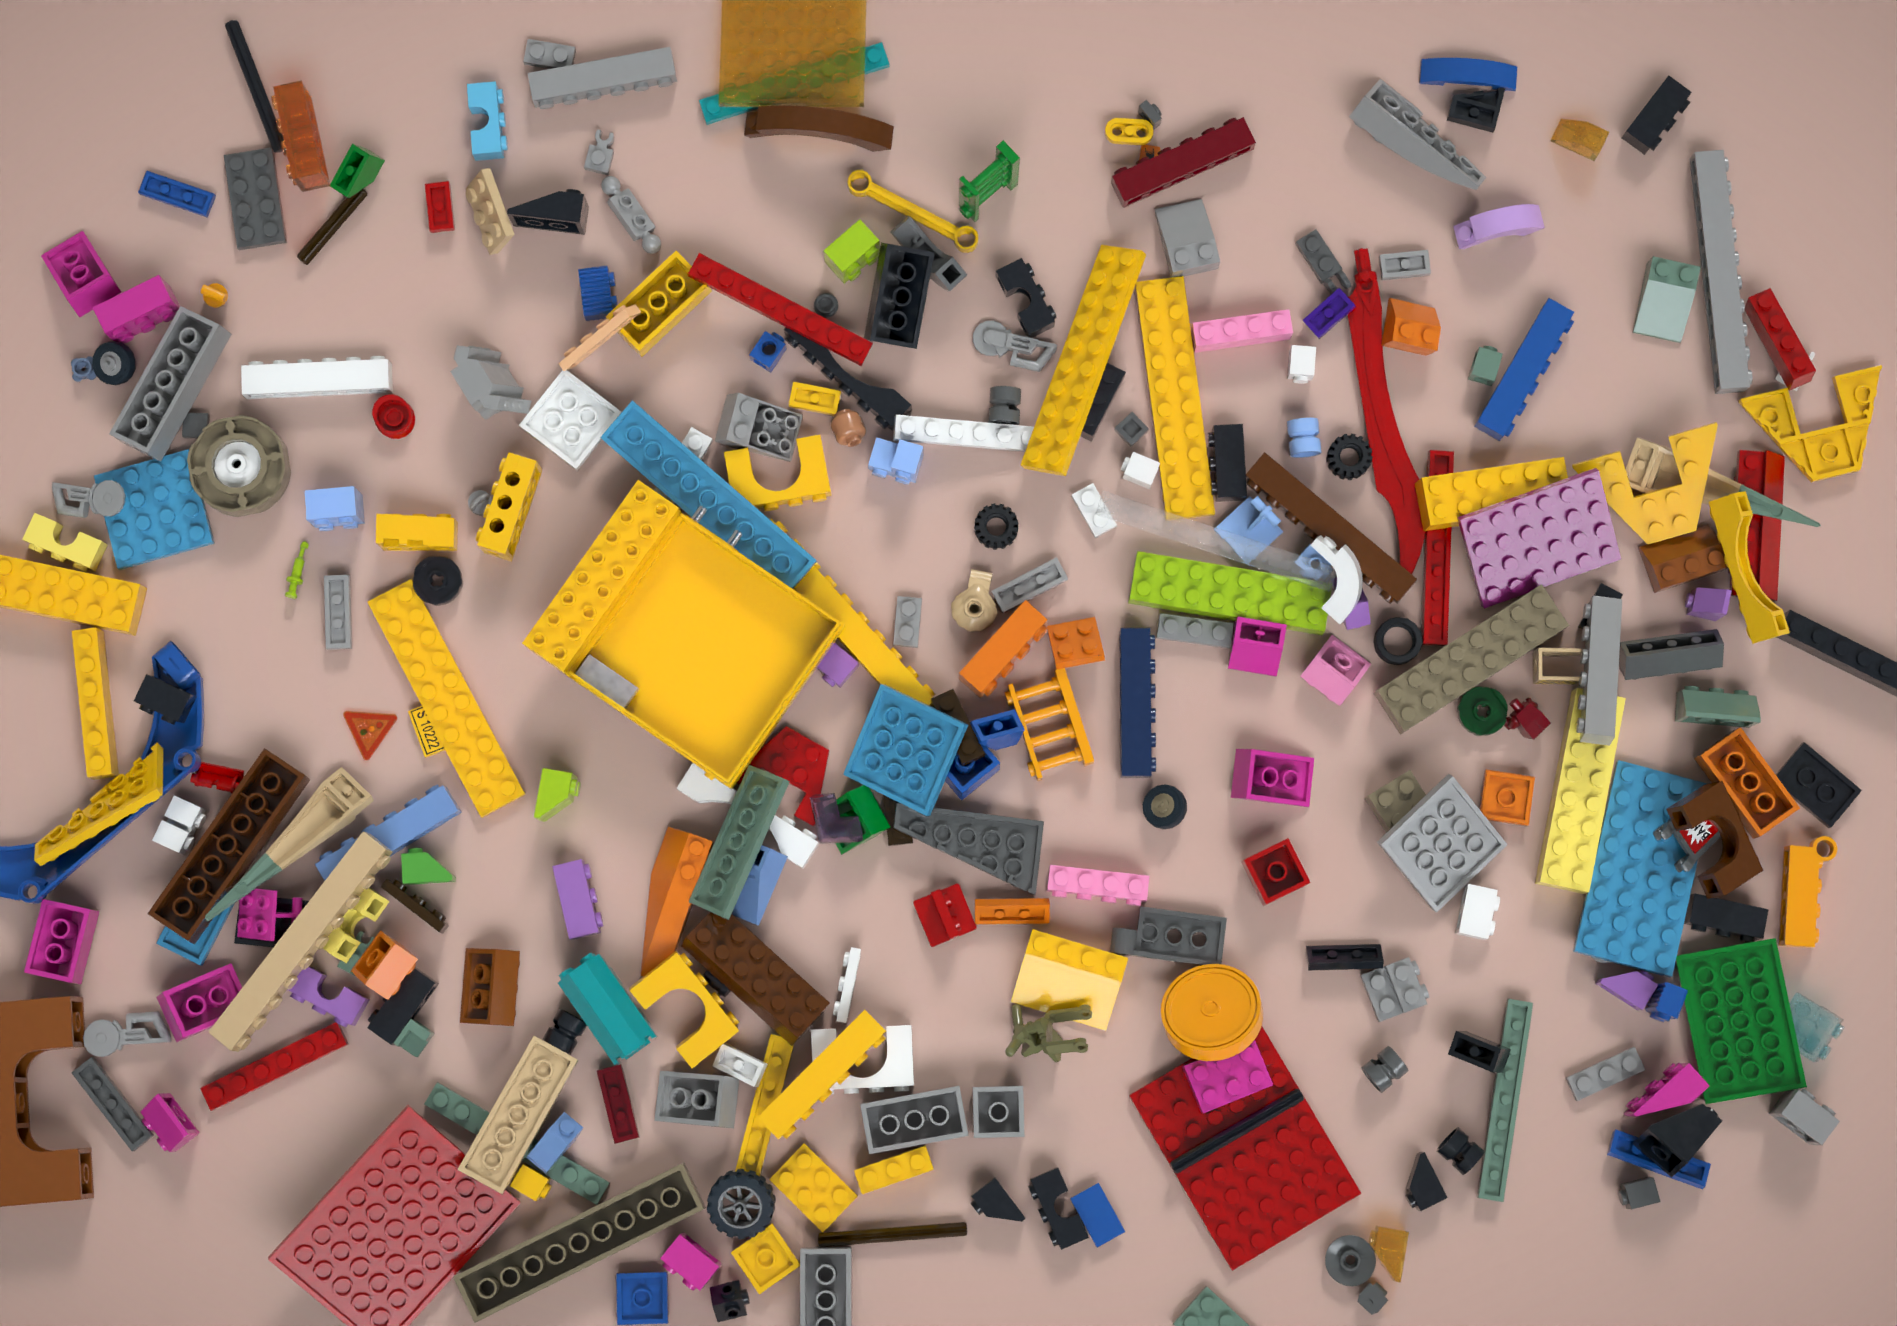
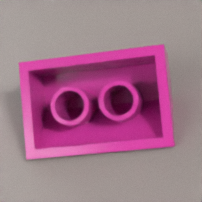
(61, 941)

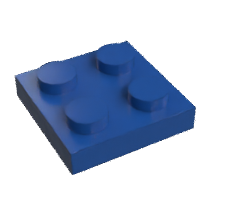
(642, 1298)

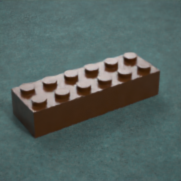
(755, 975)

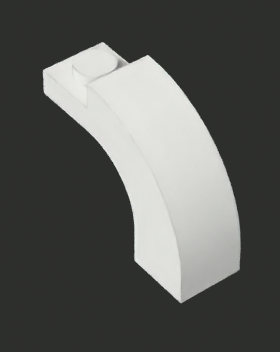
(1348, 578)

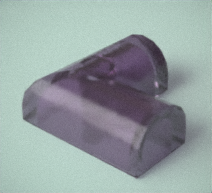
(829, 824)

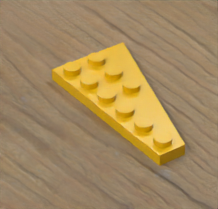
(112, 803)

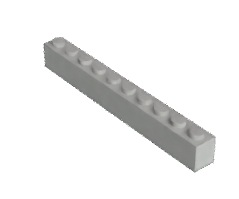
(1719, 272)

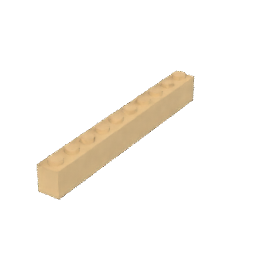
(300, 942)

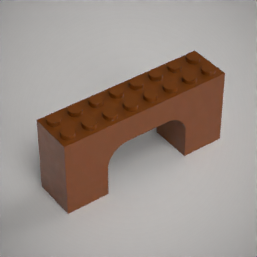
(26, 1169)

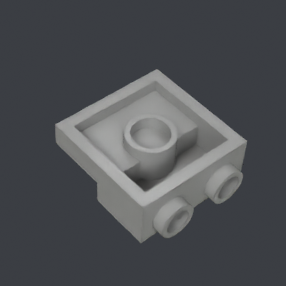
(1395, 989)

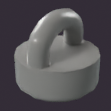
(478, 501)

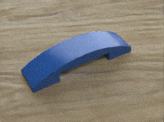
(1469, 72)

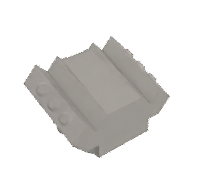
(487, 382)

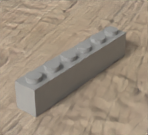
(602, 77)
(1600, 670)

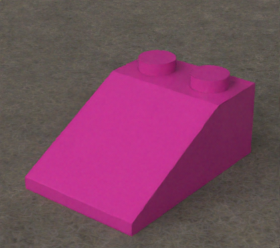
(80, 273)
(1272, 777)
(199, 1002)

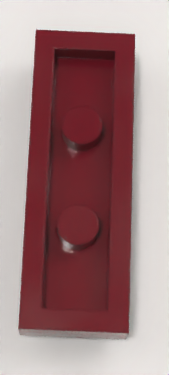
(618, 1104)

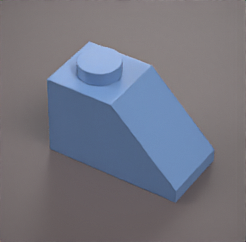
(555, 1142)

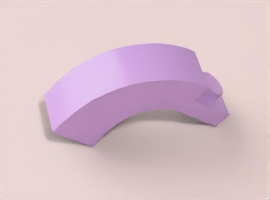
(1498, 223)

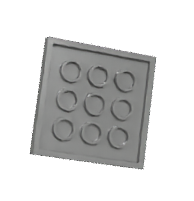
(1442, 843)

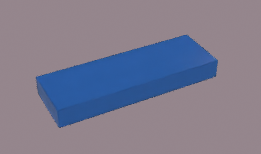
(177, 194)

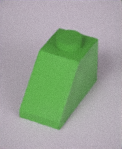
(423, 868)

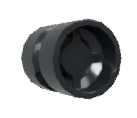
(565, 1031)
(1460, 1151)

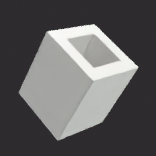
(1301, 363)
(1140, 470)

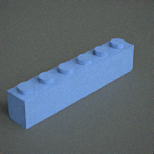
(402, 827)

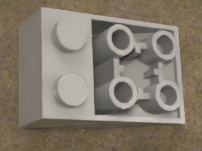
(758, 426)

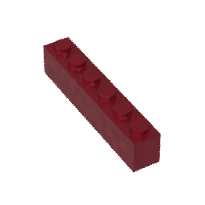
(1182, 162)

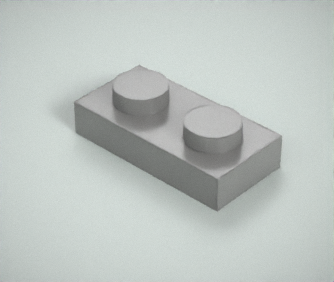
(548, 54)
(1404, 265)
(907, 622)

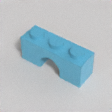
(489, 141)

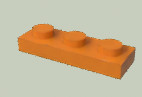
(1012, 911)

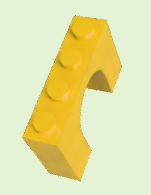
(811, 483)
(676, 974)

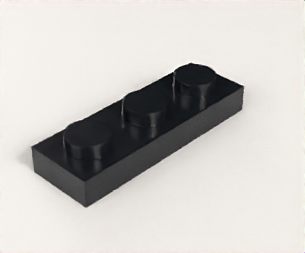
(1344, 957)

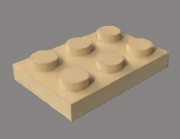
(489, 211)

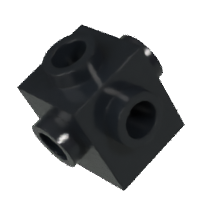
(729, 1300)

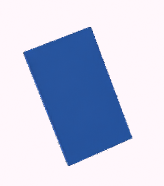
(1097, 1215)

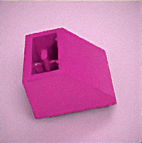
(1257, 646)

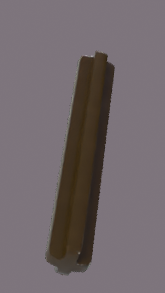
(329, 228)

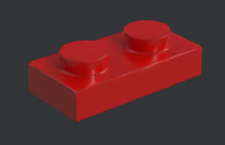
(439, 207)

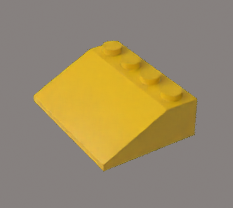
(1069, 975)

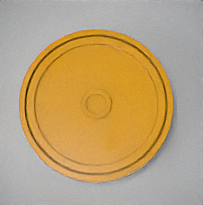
(1212, 1012)

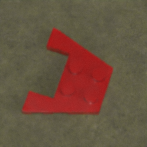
(797, 761)

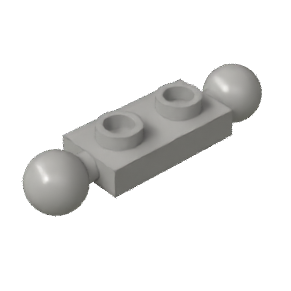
(631, 214)

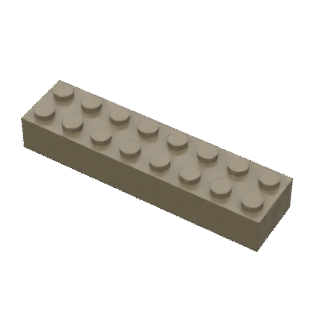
(1471, 659)

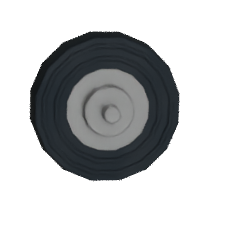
(114, 363)

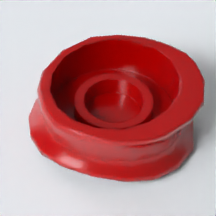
(393, 416)

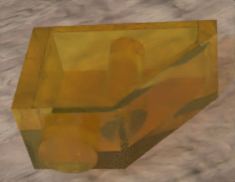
(1580, 137)
(1390, 1249)

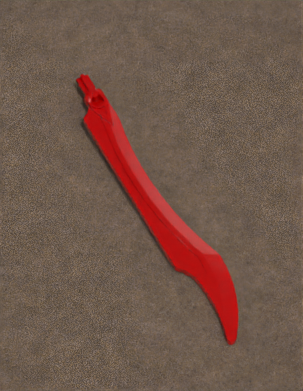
(1391, 464)

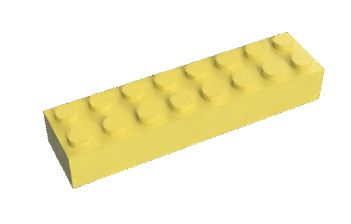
(1577, 806)

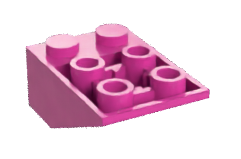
(1678, 1087)

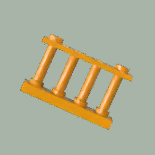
(1065, 706)

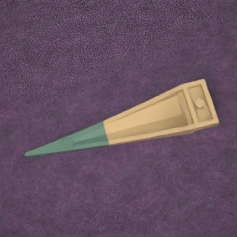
(1655, 468)
(324, 814)

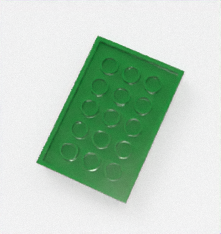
(1741, 1021)

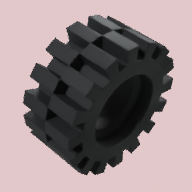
(1359, 446)
(1003, 513)

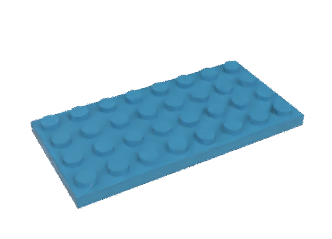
(1635, 891)

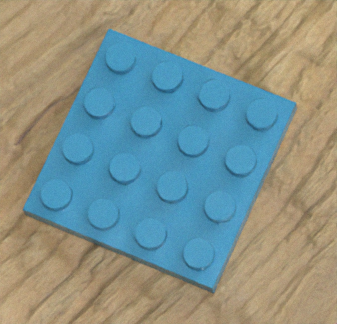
(159, 512)
(905, 749)

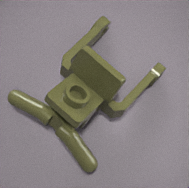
(1042, 1036)

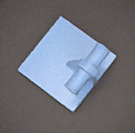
(1254, 521)

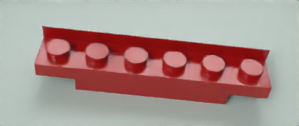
(1765, 475)

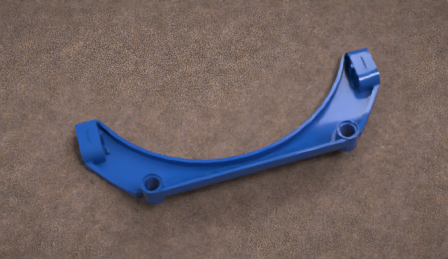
(17, 863)

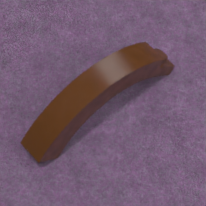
(819, 122)

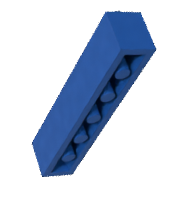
(1524, 369)

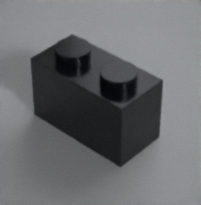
(165, 699)
(1479, 1051)

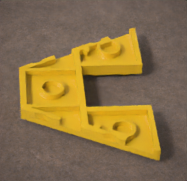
(1827, 450)
(1667, 510)

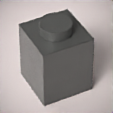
(1639, 1193)

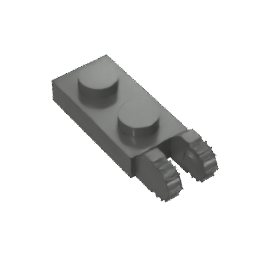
(1322, 260)

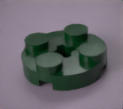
(1468, 710)

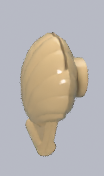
(975, 596)

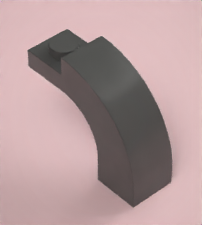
(945, 269)

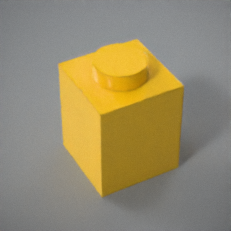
(531, 1183)

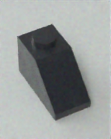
(1423, 1184)
(995, 1202)

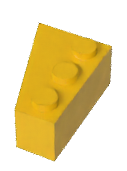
(416, 532)

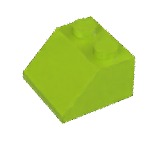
(555, 793)

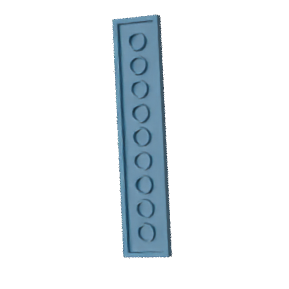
(695, 484)

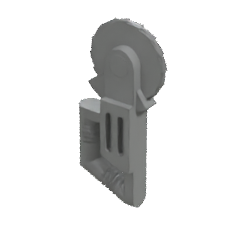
(993, 339)
(104, 498)
(105, 1037)

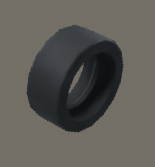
(1404, 623)

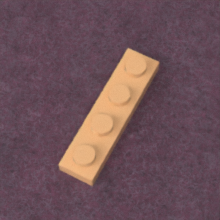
(592, 342)

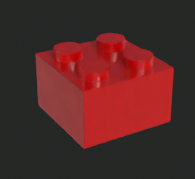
(1275, 872)

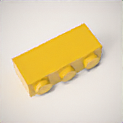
(893, 1169)

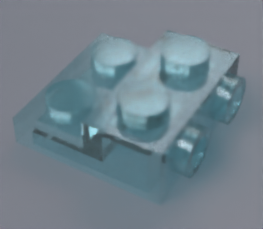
(1814, 1027)

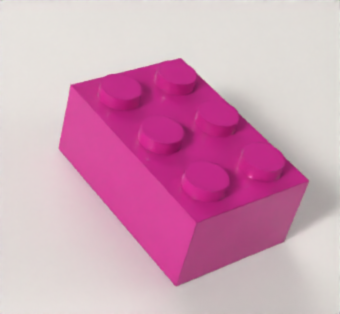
(137, 310)
(1227, 1079)

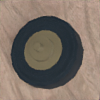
(1164, 806)

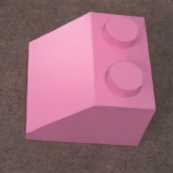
(1335, 670)

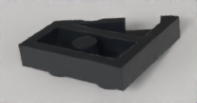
(1477, 109)

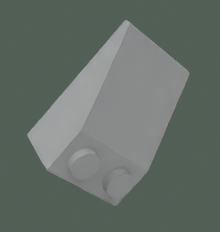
(1187, 239)
(697, 1099)

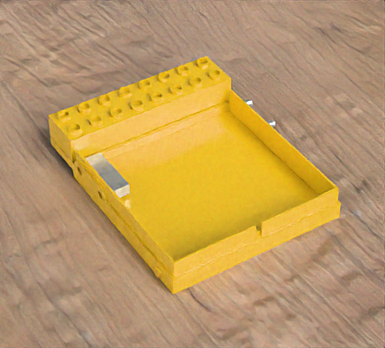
(684, 634)

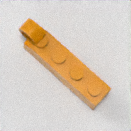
(1800, 893)

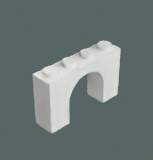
(896, 1071)

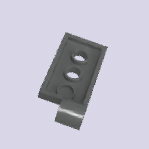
(1152, 942)

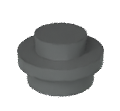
(826, 305)

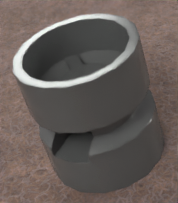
(1005, 403)
(1384, 1069)

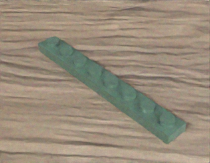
(1505, 1102)
(473, 1117)

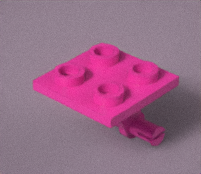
(259, 914)

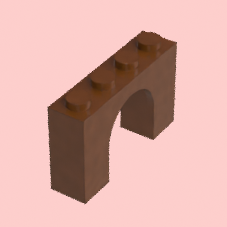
(1738, 858)

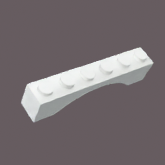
(792, 842)

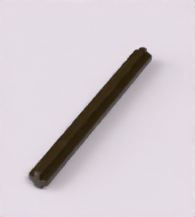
(892, 1234)

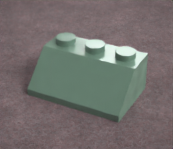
(1717, 707)

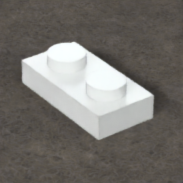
(1087, 503)
(740, 1065)

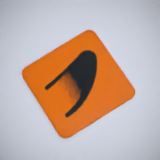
(1149, 151)

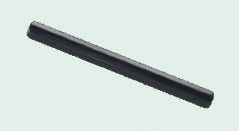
(255, 84)
(1237, 1130)

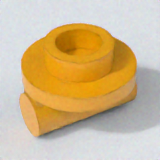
(214, 295)

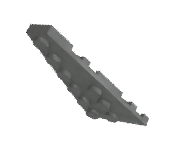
(992, 843)

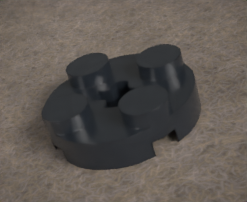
(434, 594)

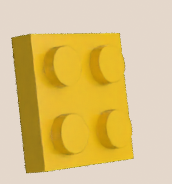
(765, 1258)

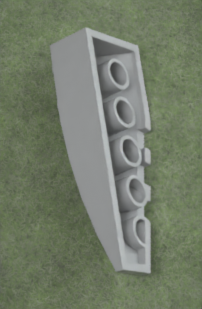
(1400, 128)

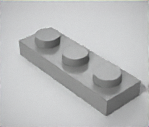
(1029, 585)
(338, 612)
(1194, 630)
(1605, 1073)

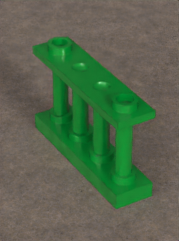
(998, 174)

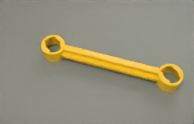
(915, 212)

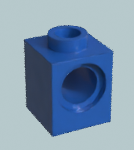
(765, 361)

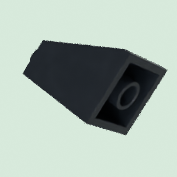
(1678, 1138)

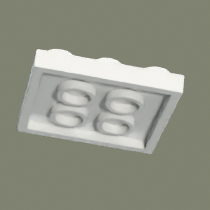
(570, 419)

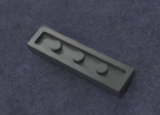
(112, 1104)

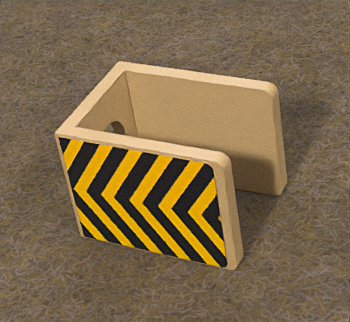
(1537, 666)

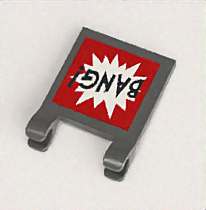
(1693, 841)

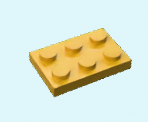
(813, 1187)

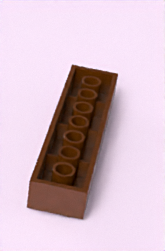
(1320, 519)
(229, 845)

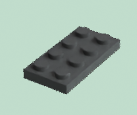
(255, 199)

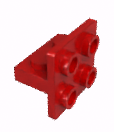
(944, 915)

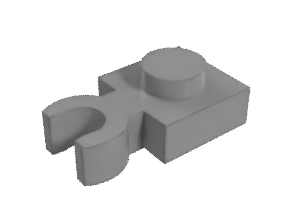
(600, 157)

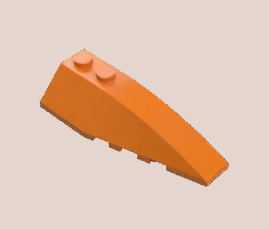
(671, 886)

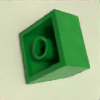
(863, 804)

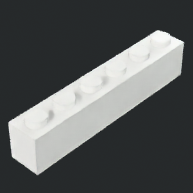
(316, 378)

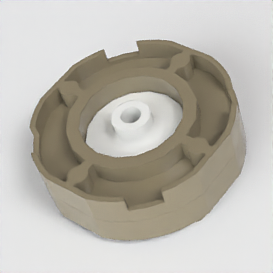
(236, 442)

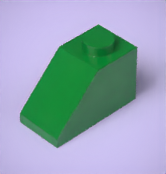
(356, 171)

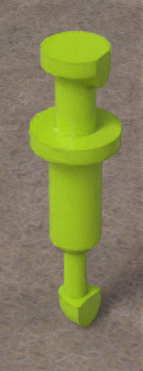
(296, 573)

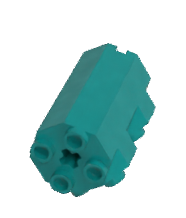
(606, 1008)

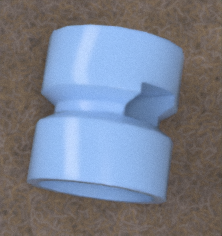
(1304, 440)

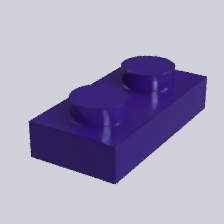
(1329, 313)

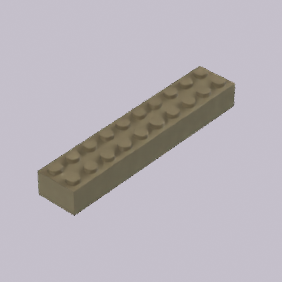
(579, 1242)

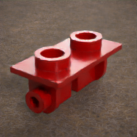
(223, 777)

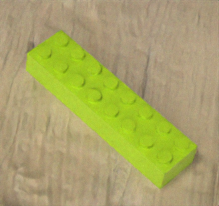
(1226, 592)

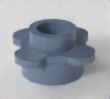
(77, 365)

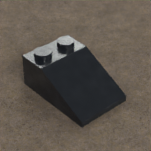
(554, 212)

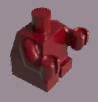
(1527, 718)

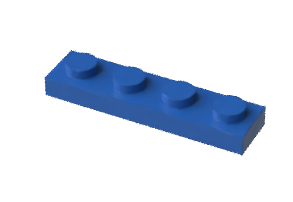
(1621, 1147)

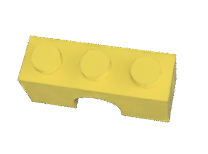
(44, 535)
(342, 940)

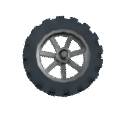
(735, 1226)

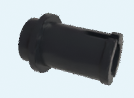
(716, 984)

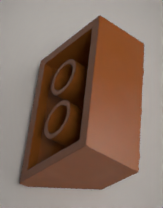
(1683, 558)
(490, 986)

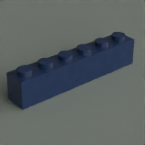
(1135, 703)

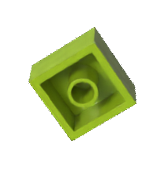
(852, 252)

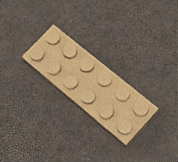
(518, 1115)

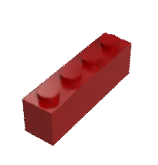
(1779, 339)

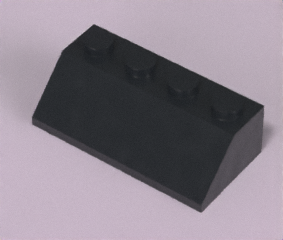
(899, 295)

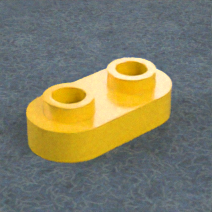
(1129, 131)

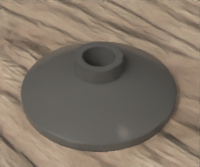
(1354, 1273)

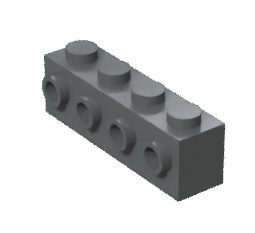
(1671, 654)

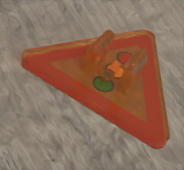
(369, 729)

